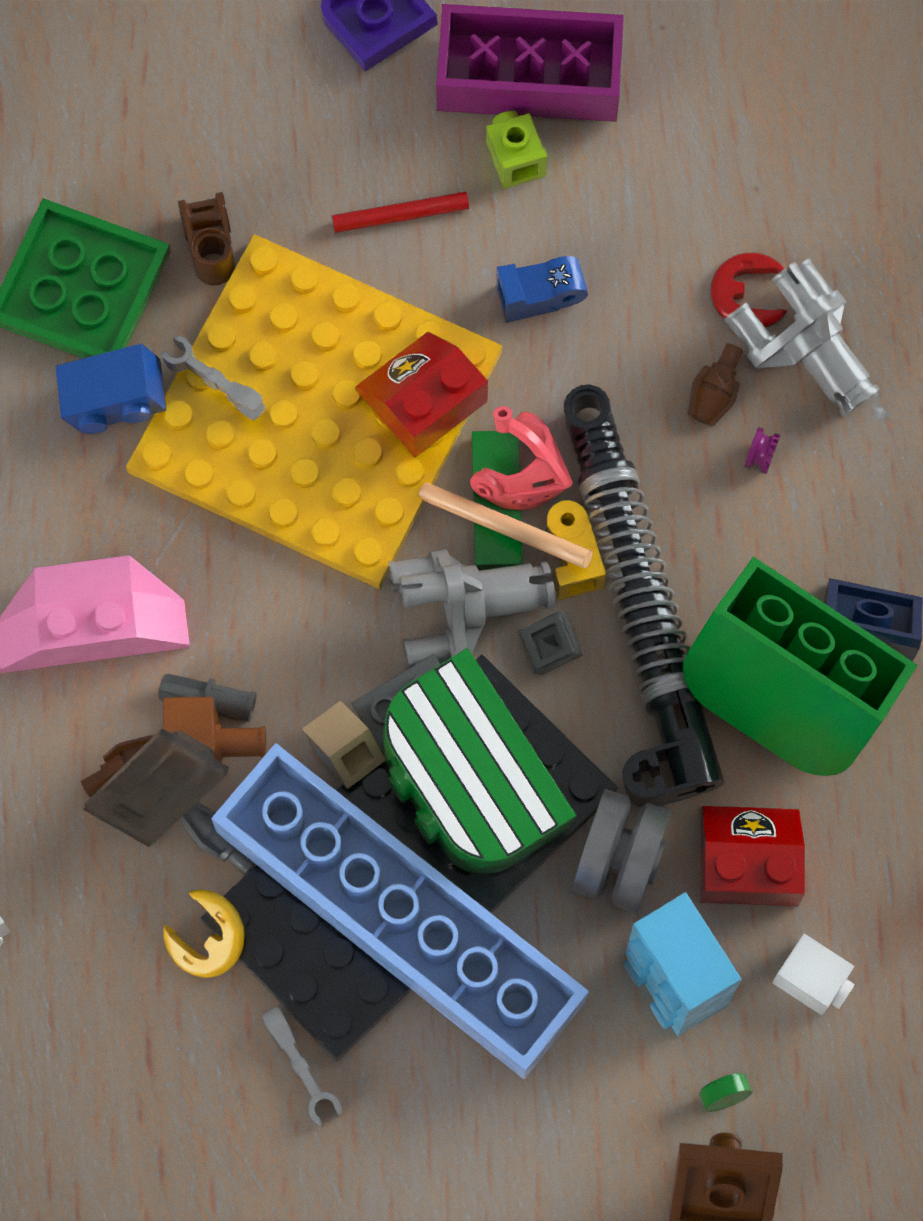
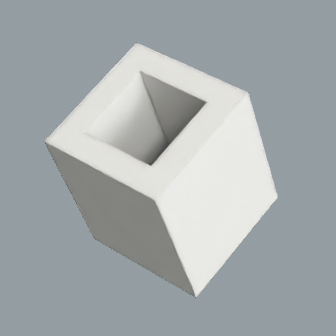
(815, 976)

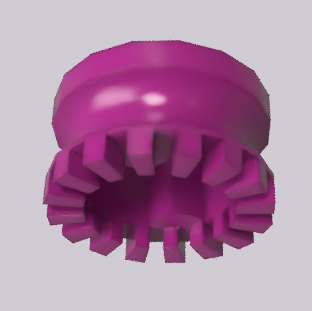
(760, 450)

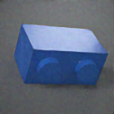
(111, 389)

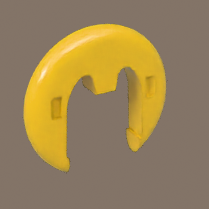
(222, 951)

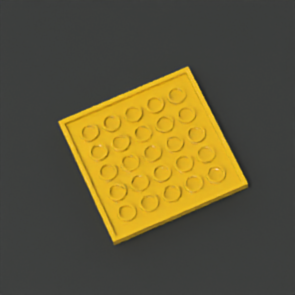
(318, 458)

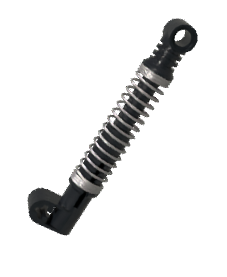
(608, 481)

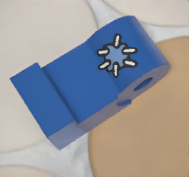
(540, 287)

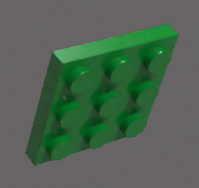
(79, 281)

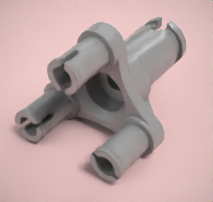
(810, 339)
(467, 598)

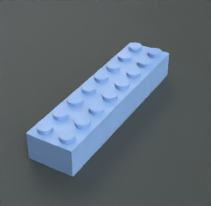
(400, 910)

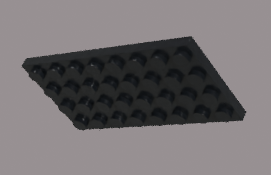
(324, 975)

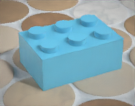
(680, 965)

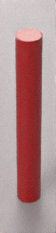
(400, 212)

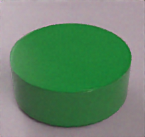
(725, 1092)

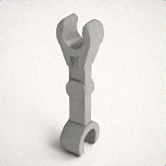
(243, 397)
(281, 1034)

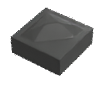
(551, 642)

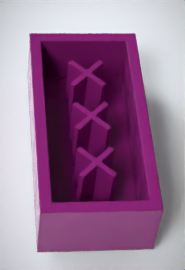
(529, 62)

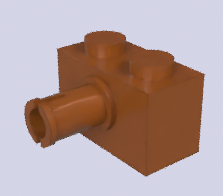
(200, 720)

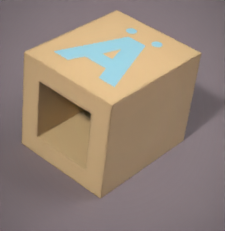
(344, 744)

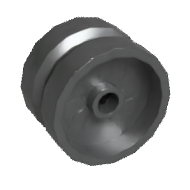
(621, 851)

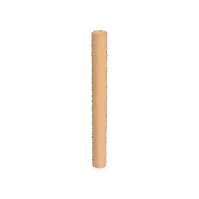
(506, 525)

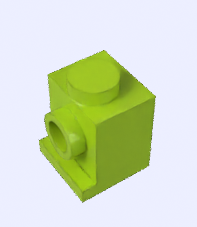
(515, 161)

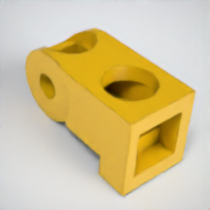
(571, 523)

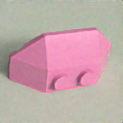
(90, 615)

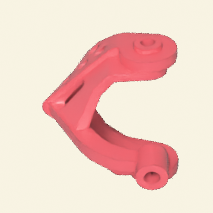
(517, 490)

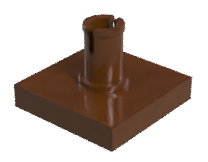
(725, 1182)

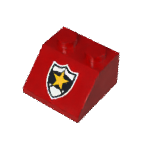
(425, 391)
(752, 856)

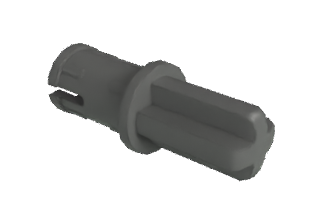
(227, 700)

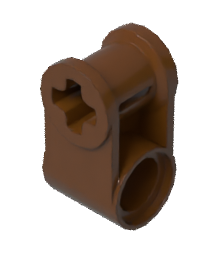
(208, 232)

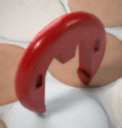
(726, 289)

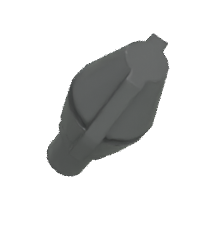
(201, 828)

